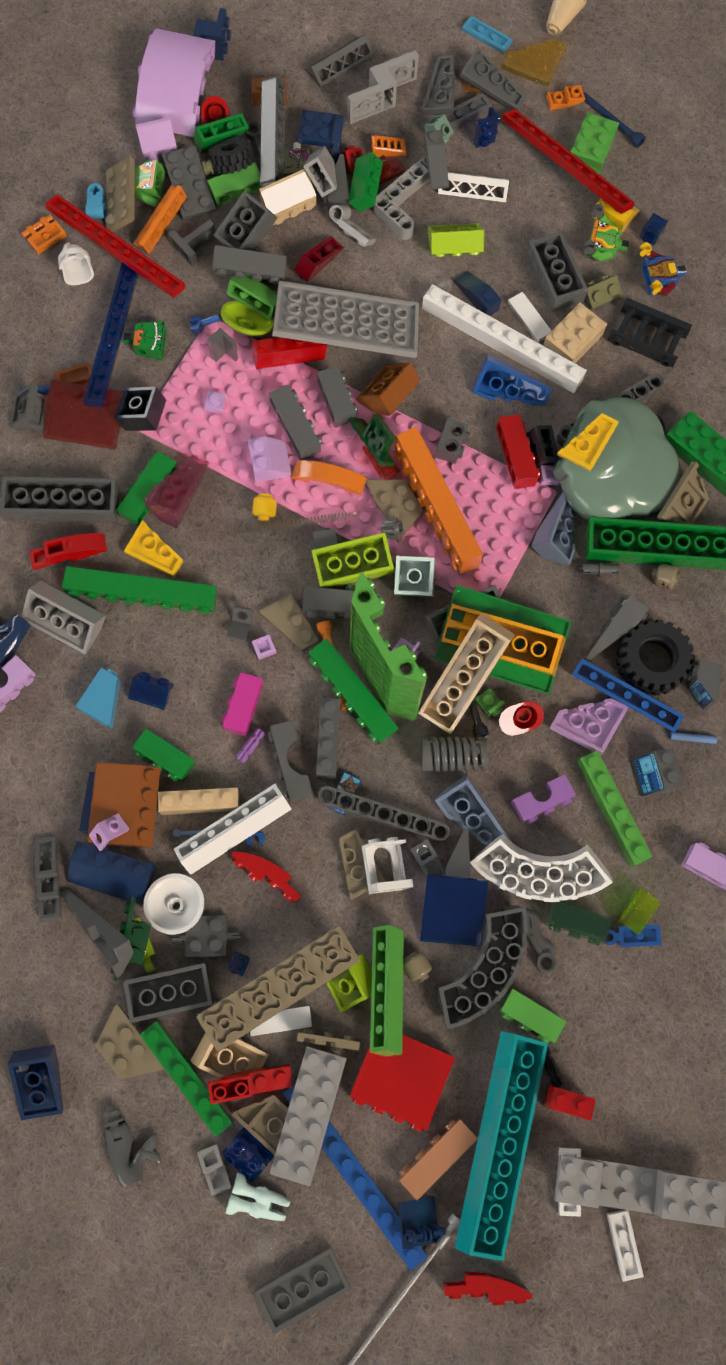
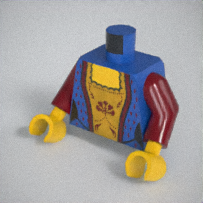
(659, 271)

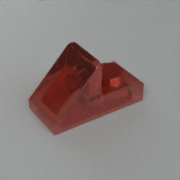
(391, 169)

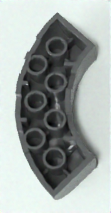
(490, 972)

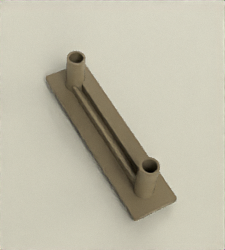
(277, 988)

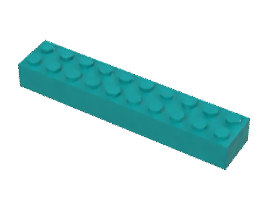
(501, 1147)

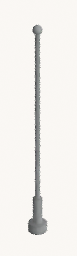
(453, 1226)

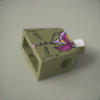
(295, 159)

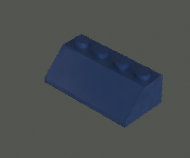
(110, 872)

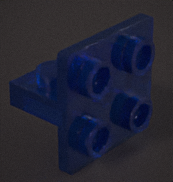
(247, 1155)

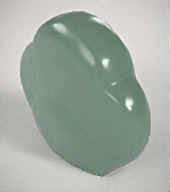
(633, 470)

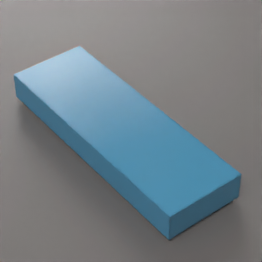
(487, 34)

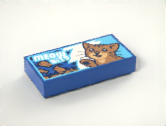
(349, 784)

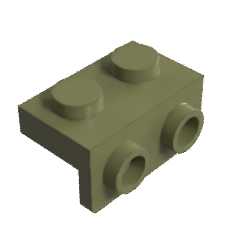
(603, 290)

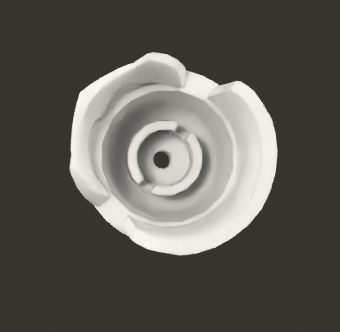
(75, 264)

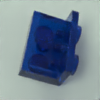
(487, 129)
(150, 690)

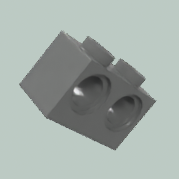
(449, 440)

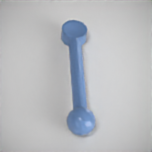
(177, 832)

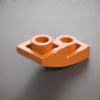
(563, 99)

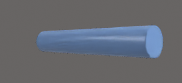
(693, 737)

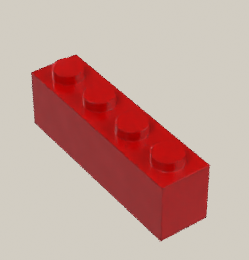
(285, 351)
(517, 451)

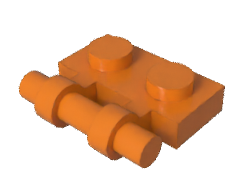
(46, 237)

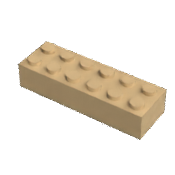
(466, 673)

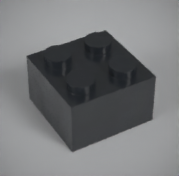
(140, 409)

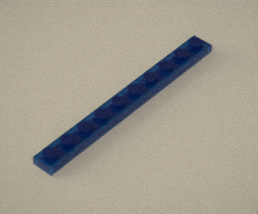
(111, 337)

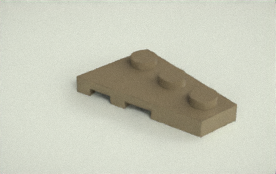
(290, 621)
(354, 865)
(328, 1038)

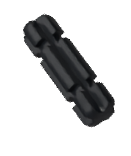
(552, 1069)

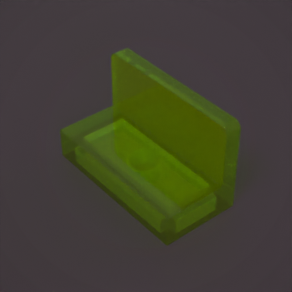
(638, 911)

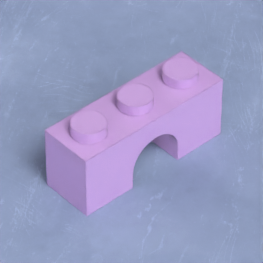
(18, 676)

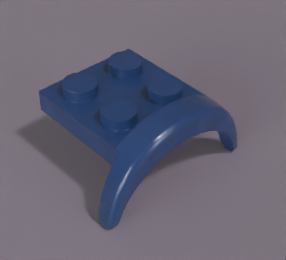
(321, 130)

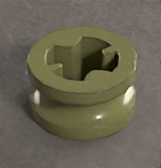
(208, 167)

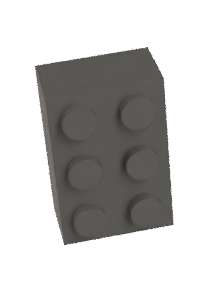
(245, 224)

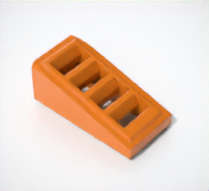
(387, 152)

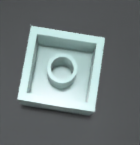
(415, 576)

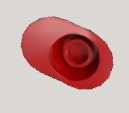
(213, 109)
(521, 718)

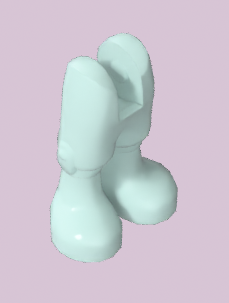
(261, 1207)

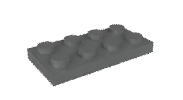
(186, 171)
(302, 1290)

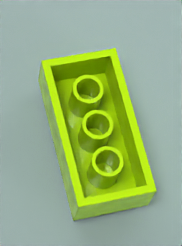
(343, 562)

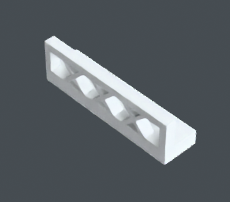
(477, 179)

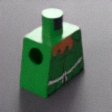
(148, 339)

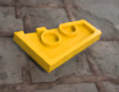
(590, 443)
(151, 550)

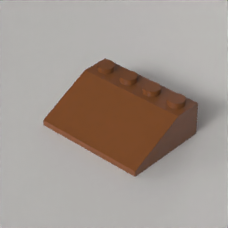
(132, 795)

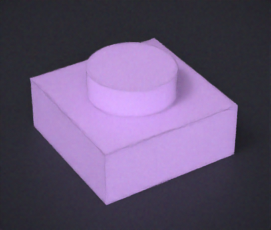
(215, 402)
(547, 476)
(264, 647)

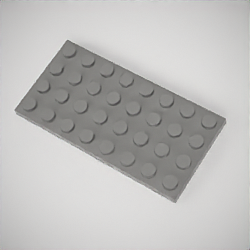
(346, 319)

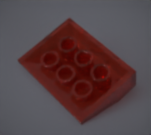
(74, 423)

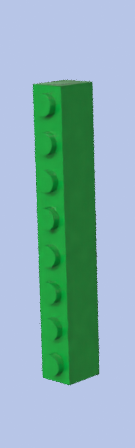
(140, 589)

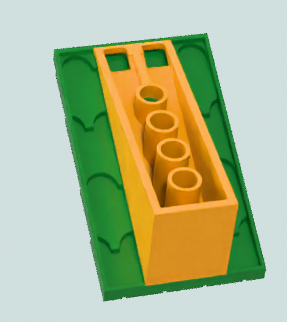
(532, 653)

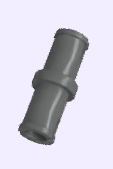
(600, 569)

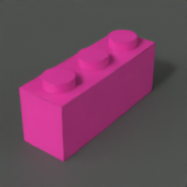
(242, 704)

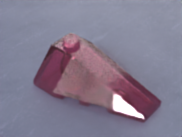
(174, 494)

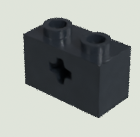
(543, 445)

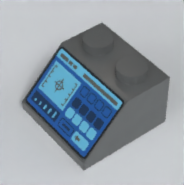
(705, 682)
(657, 772)

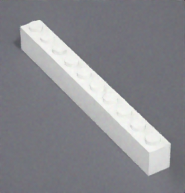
(503, 339)

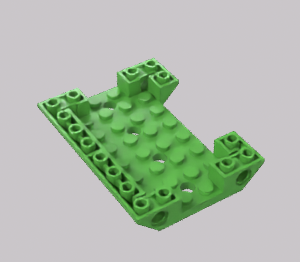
(396, 691)

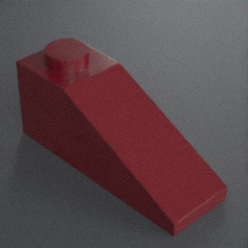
(317, 258)

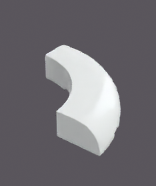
(541, 876)

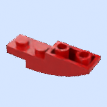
(69, 547)
(261, 868)
(249, 1082)
(497, 1288)

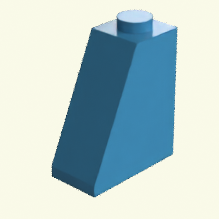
(101, 698)

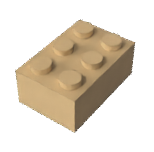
(575, 333)

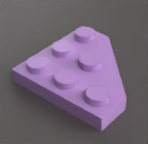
(590, 723)

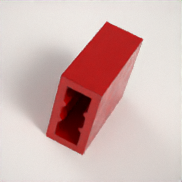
(569, 1102)

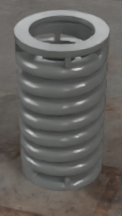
(454, 748)

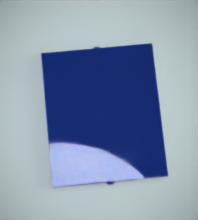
(453, 910)

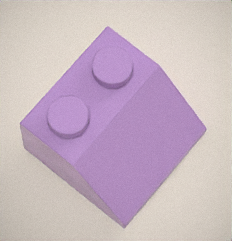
(156, 138)
(269, 458)

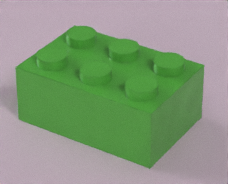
(594, 140)

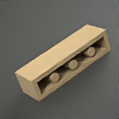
(198, 801)

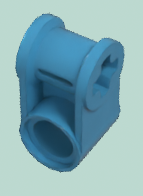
(96, 202)

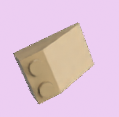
(232, 1059)

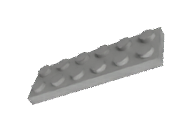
(308, 1116)

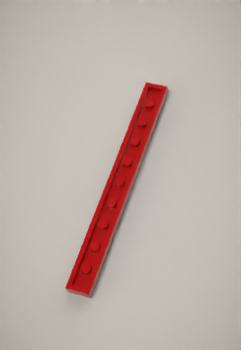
(568, 161)
(115, 246)

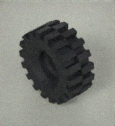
(231, 155)

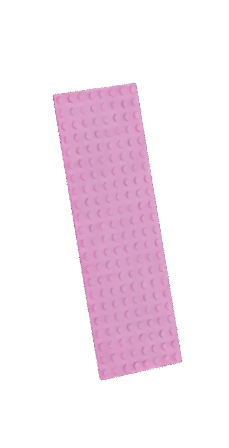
(482, 487)

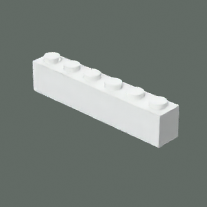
(232, 829)

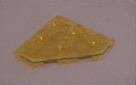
(536, 61)

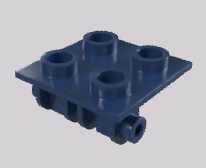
(419, 1222)

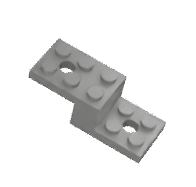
(382, 87)

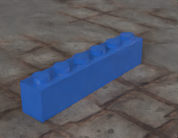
(627, 695)

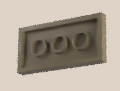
(120, 194)

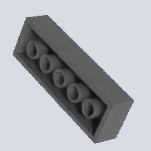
(59, 499)

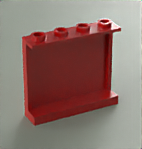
(404, 1083)

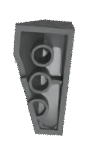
(625, 616)

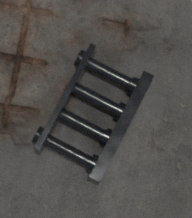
(653, 317)

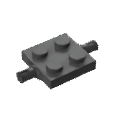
(207, 938)

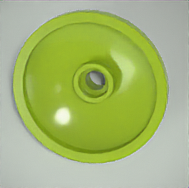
(245, 320)

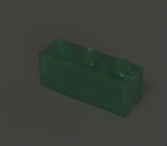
(578, 923)

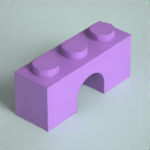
(529, 808)

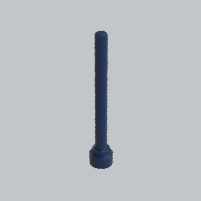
(636, 138)

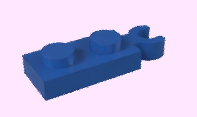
(648, 937)

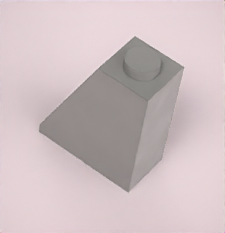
(321, 170)

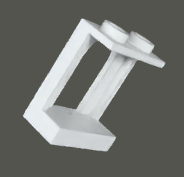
(393, 846)

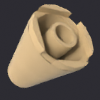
(562, 13)

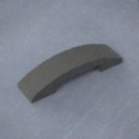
(427, 859)

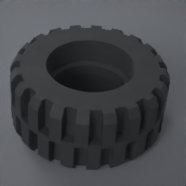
(671, 640)

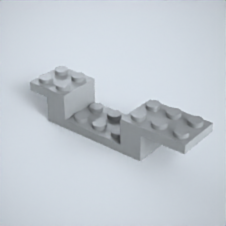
(640, 1189)

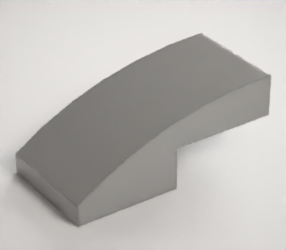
(214, 1170)

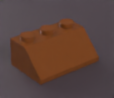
(389, 388)

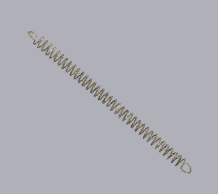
(290, 523)

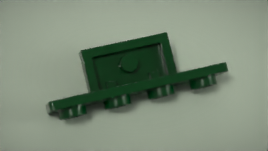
(376, 437)
(136, 932)

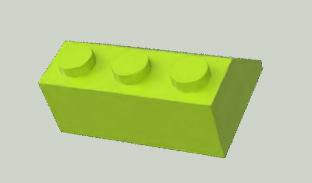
(456, 239)

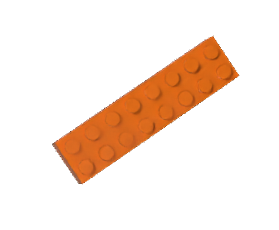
(437, 501)

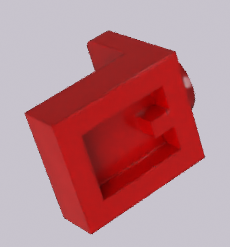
(350, 155)

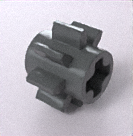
(392, 528)

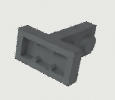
(192, 241)

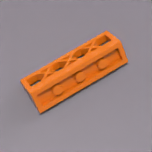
(160, 219)

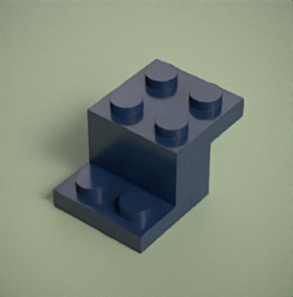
(215, 31)

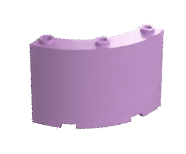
(173, 79)

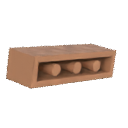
(437, 1158)

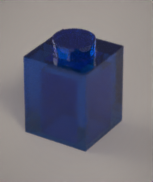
(653, 229)

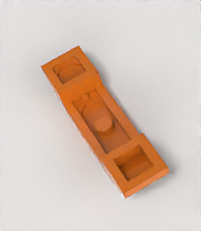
(329, 474)

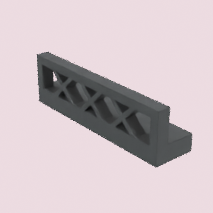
(336, 55)

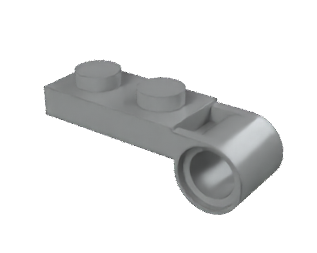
(349, 227)

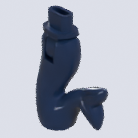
(15, 631)

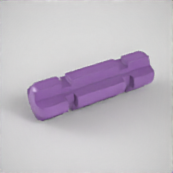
(250, 745)

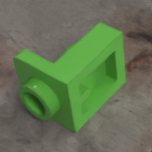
(490, 703)

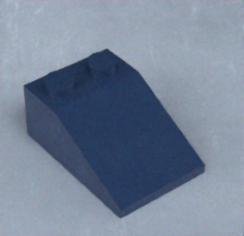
(36, 1082)

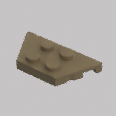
(686, 499)
(396, 500)
(124, 1047)
(264, 1120)

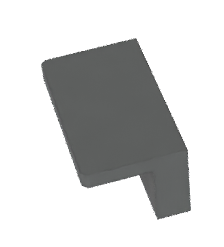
(221, 344)

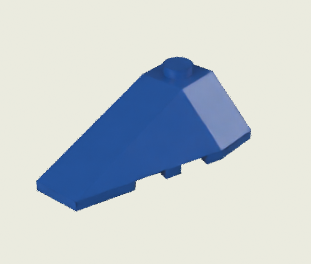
(505, 381)

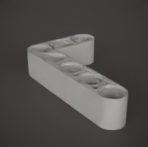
(396, 194)

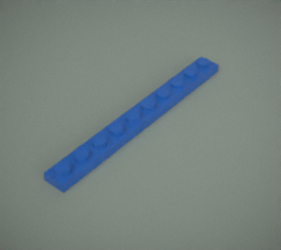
(367, 1192)

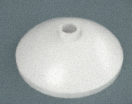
(164, 895)

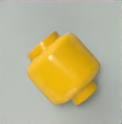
(264, 506)

